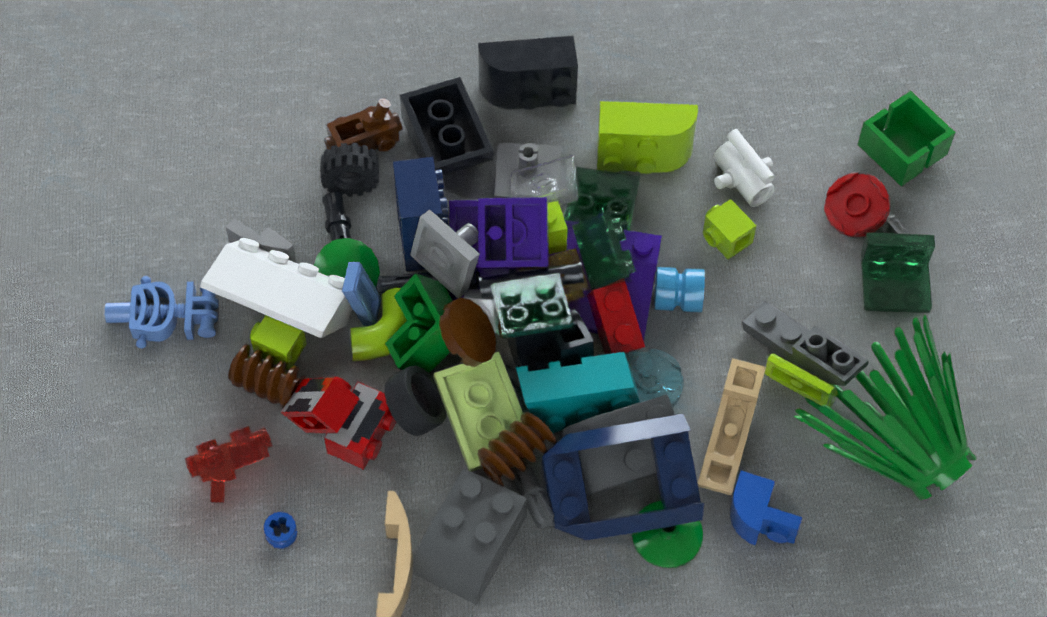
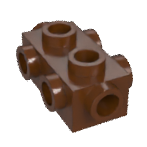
(371, 127)

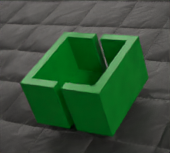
(911, 138)

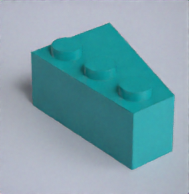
(578, 391)

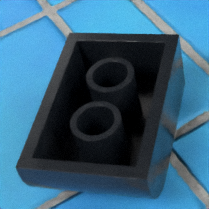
(529, 72)
(445, 126)

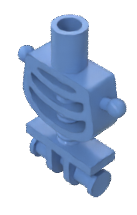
(195, 311)

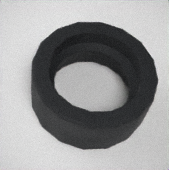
(415, 401)

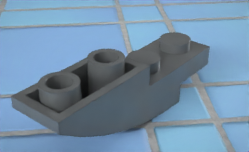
(805, 348)

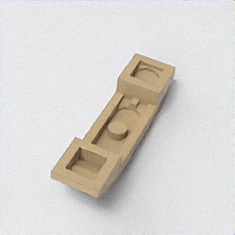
(731, 427)
(397, 528)

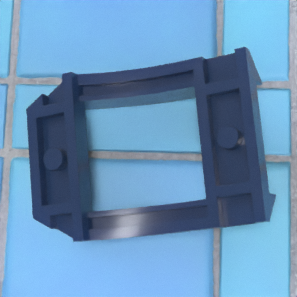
(673, 469)

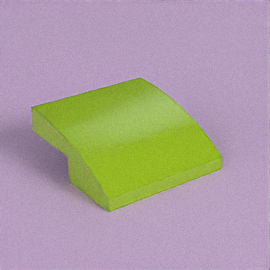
(800, 381)

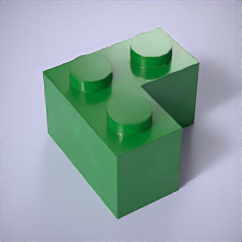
(420, 337)

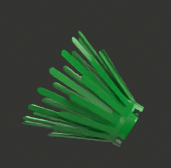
(924, 435)

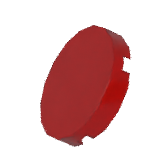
(857, 204)

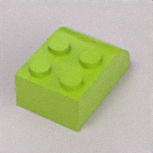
(645, 136)

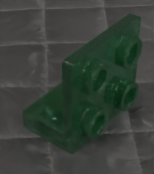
(897, 272)

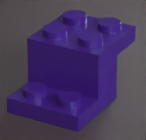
(509, 230)

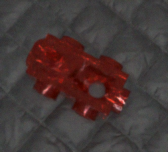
(219, 461)

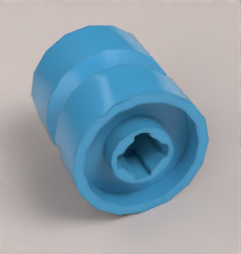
(679, 289)

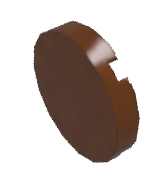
(467, 332)

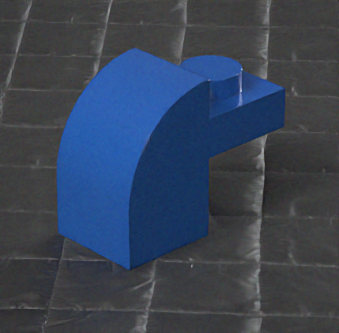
(752, 515)

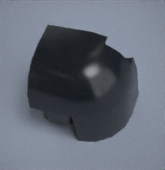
(552, 346)

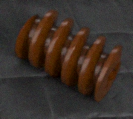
(262, 377)
(514, 447)

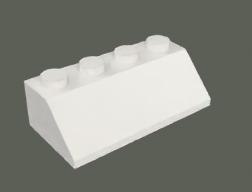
(279, 287)

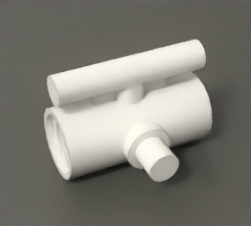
(744, 170)

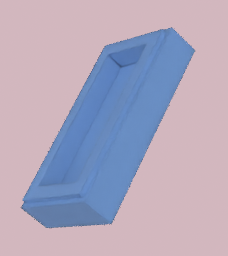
(361, 294)

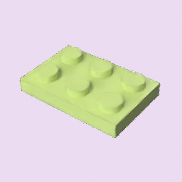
(478, 404)

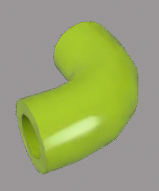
(370, 341)

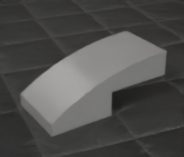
(267, 240)

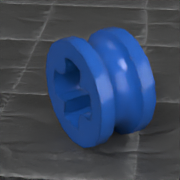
(284, 540)

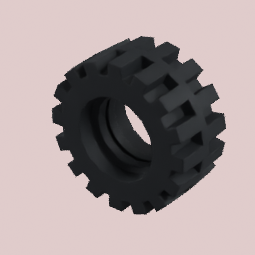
(349, 169)

